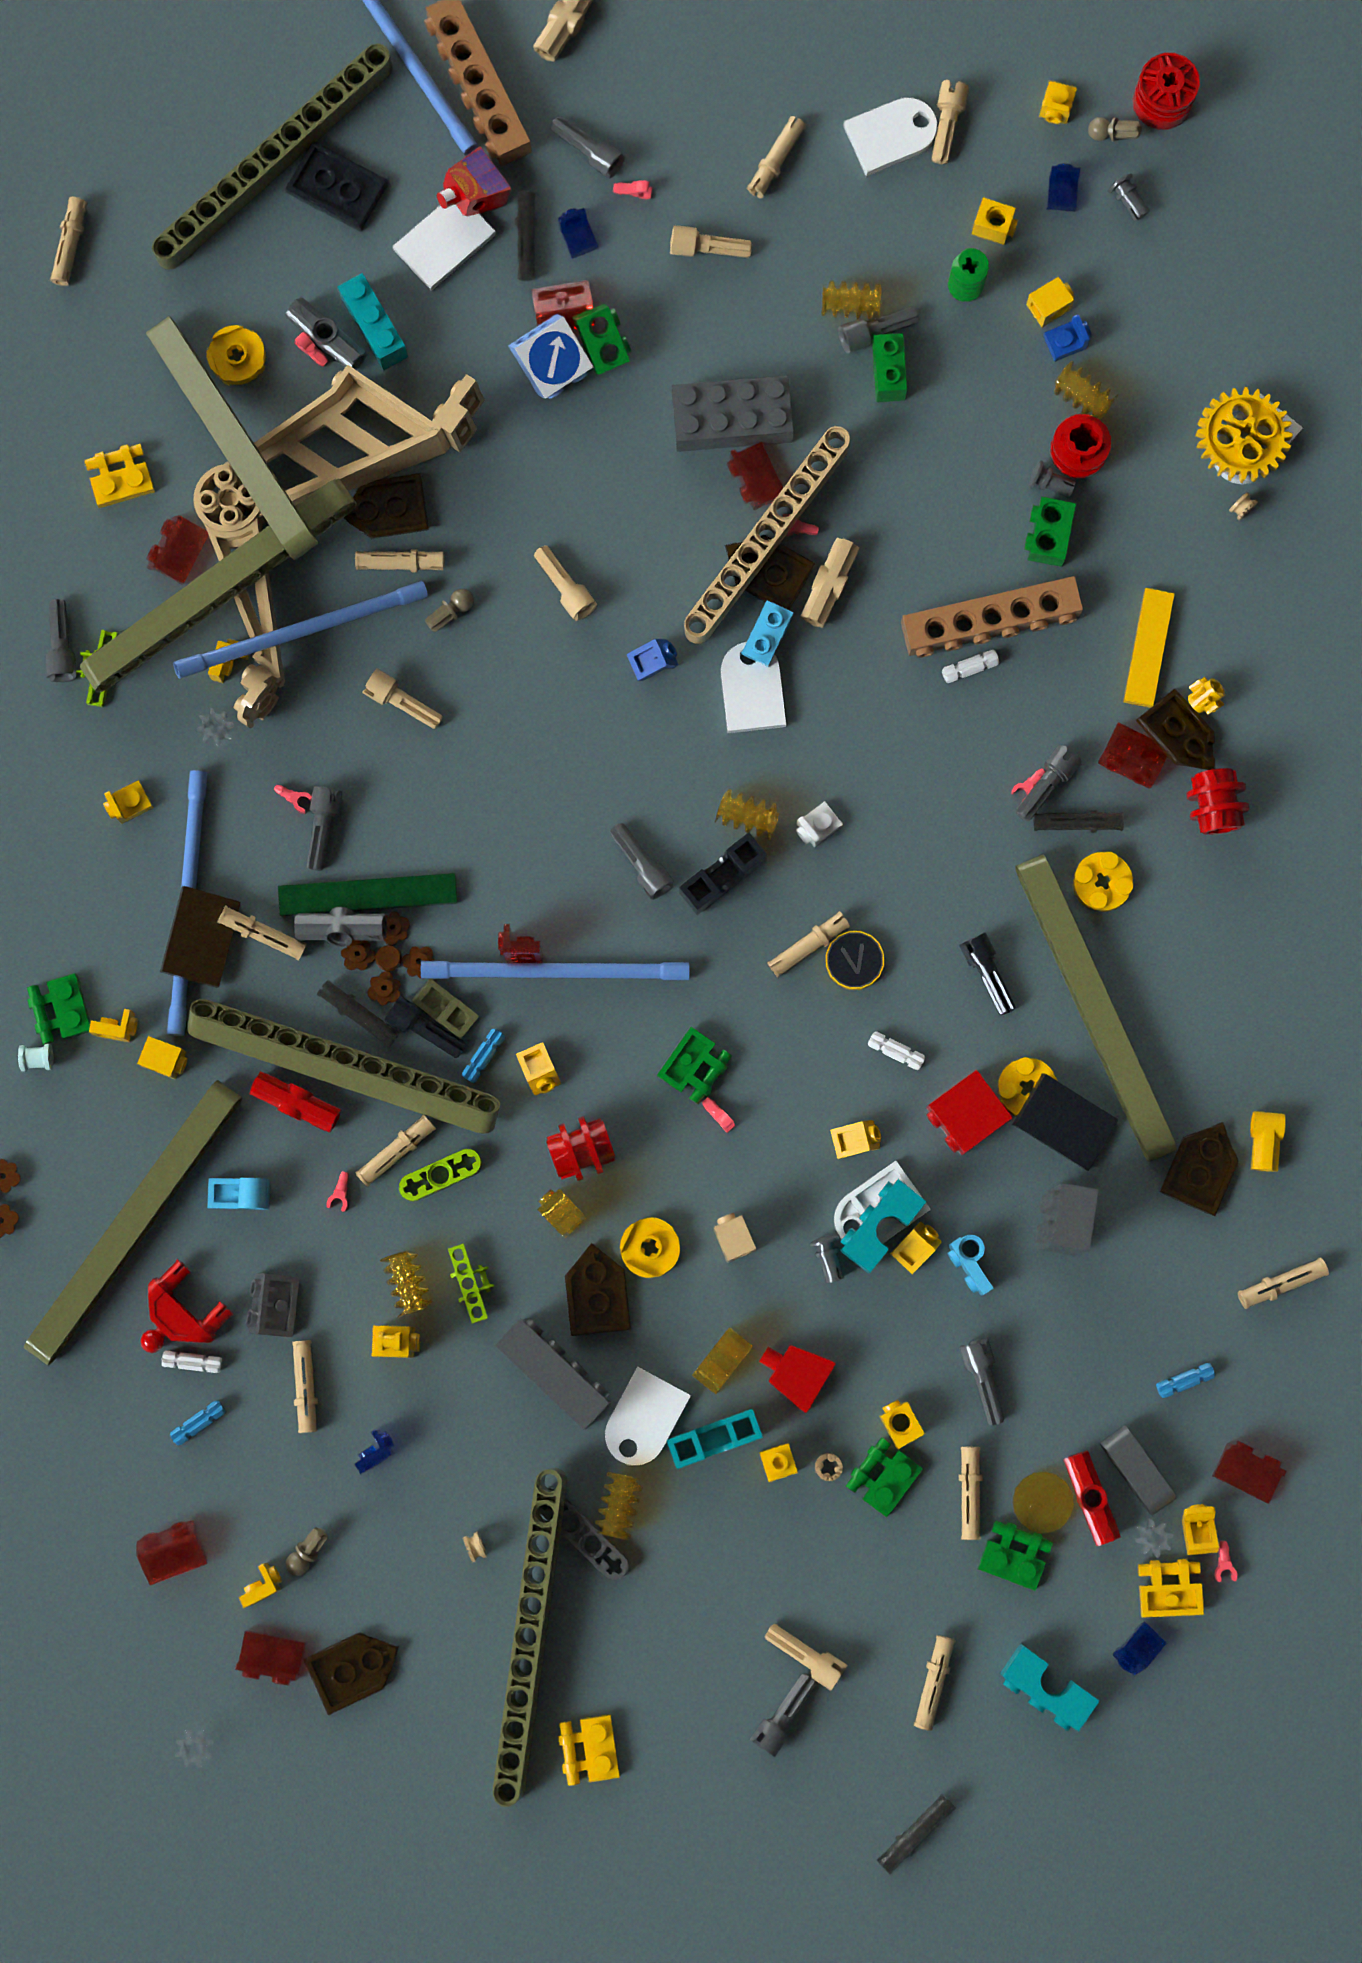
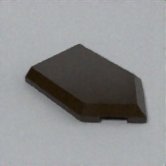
(390, 507)
(780, 576)
(1180, 732)
(1202, 1169)
(596, 1294)
(350, 1670)

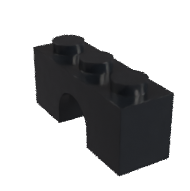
(724, 874)

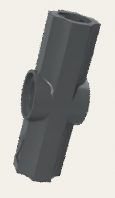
(313, 323)
(340, 926)

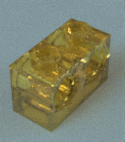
(560, 1212)
(722, 1360)

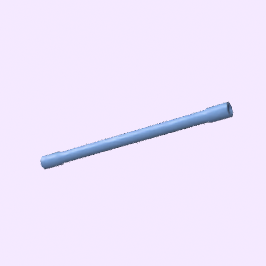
(457, 128)
(200, 662)
(196, 797)
(448, 969)

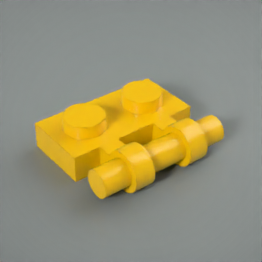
(123, 483)
(1170, 1599)
(599, 1749)

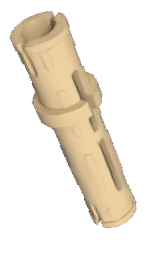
(770, 166)
(71, 230)
(400, 560)
(250, 927)
(814, 940)
(394, 1151)
(1251, 1297)
(301, 1350)
(970, 1492)
(934, 1682)

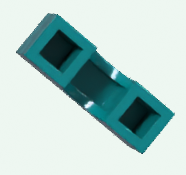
(373, 321)
(898, 1203)
(714, 1438)
(1070, 1705)

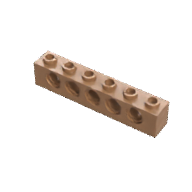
(452, 15)
(1061, 592)

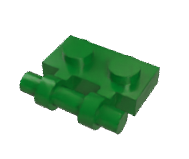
(68, 1005)
(687, 1059)
(891, 1483)
(1011, 1564)

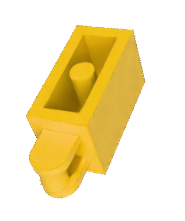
(395, 1341)

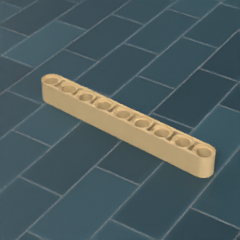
(769, 521)

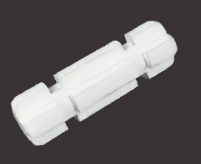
(970, 666)
(896, 1050)
(191, 1361)

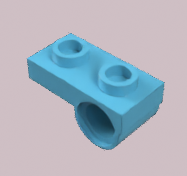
(767, 633)
(239, 1193)
(976, 1278)

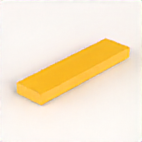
(1148, 647)

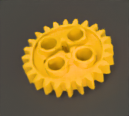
(1257, 413)

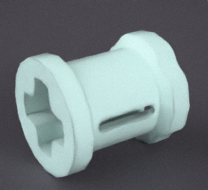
(35, 1057)

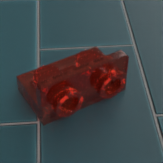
(563, 300)
(756, 475)
(177, 548)
(1133, 756)
(519, 951)
(1249, 1472)
(170, 1552)
(270, 1657)

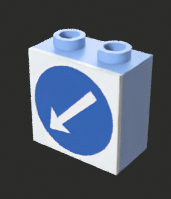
(551, 357)

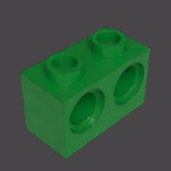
(596, 341)
(889, 367)
(1057, 533)

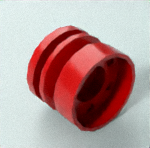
(1162, 105)

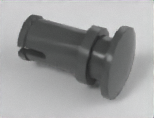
(1129, 196)
(1048, 479)
(828, 1256)

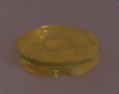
(1042, 1502)

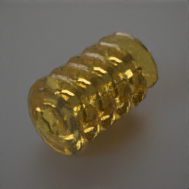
(851, 299)
(1083, 392)
(748, 813)
(406, 1283)
(619, 1505)

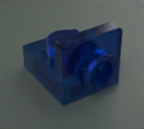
(1063, 187)
(577, 232)
(371, 1457)
(1139, 1649)

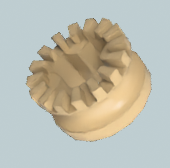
(1242, 505)
(819, 1465)
(475, 1547)

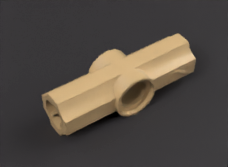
(563, 22)
(830, 582)

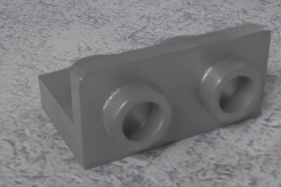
(273, 1305)

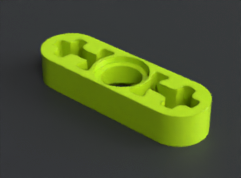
(416, 1175)

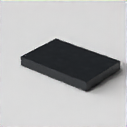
(336, 186)
(1065, 1122)

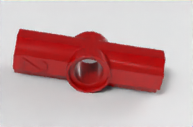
(295, 1102)
(1098, 1517)

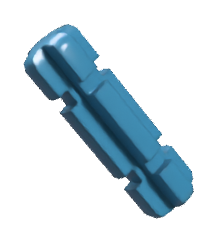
(483, 1055)
(1185, 1380)
(197, 1422)

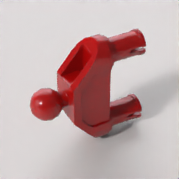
(173, 1318)

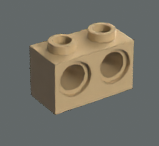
(734, 1237)

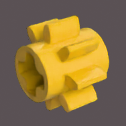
(1206, 695)

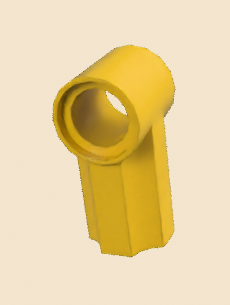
(1266, 1131)

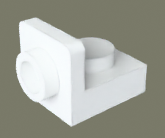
(818, 825)

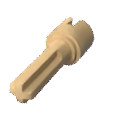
(951, 104)
(688, 241)
(574, 596)
(385, 689)
(824, 1667)

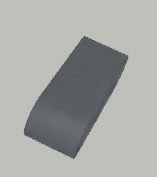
(1138, 1470)

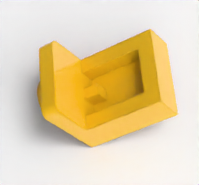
(1200, 1529)

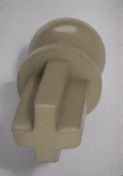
(1100, 129)
(460, 601)
(299, 1562)

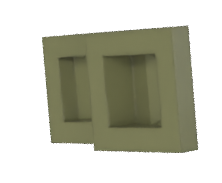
(445, 1008)

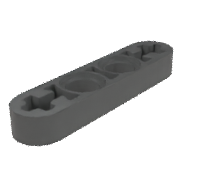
(585, 1530)

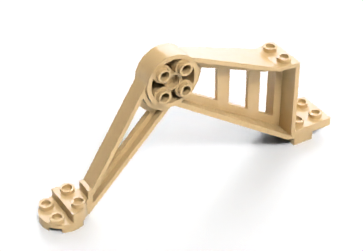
(450, 427)

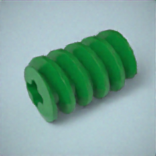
(968, 275)

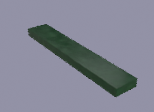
(368, 894)

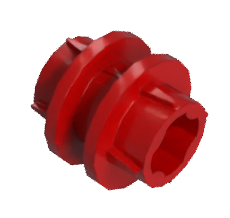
(1087, 430)
(1217, 800)
(580, 1148)

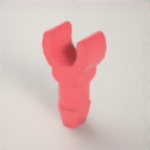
(636, 189)
(310, 349)
(802, 528)
(1028, 785)
(292, 796)
(718, 1114)
(340, 1192)
(1224, 1562)

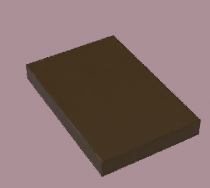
(196, 941)

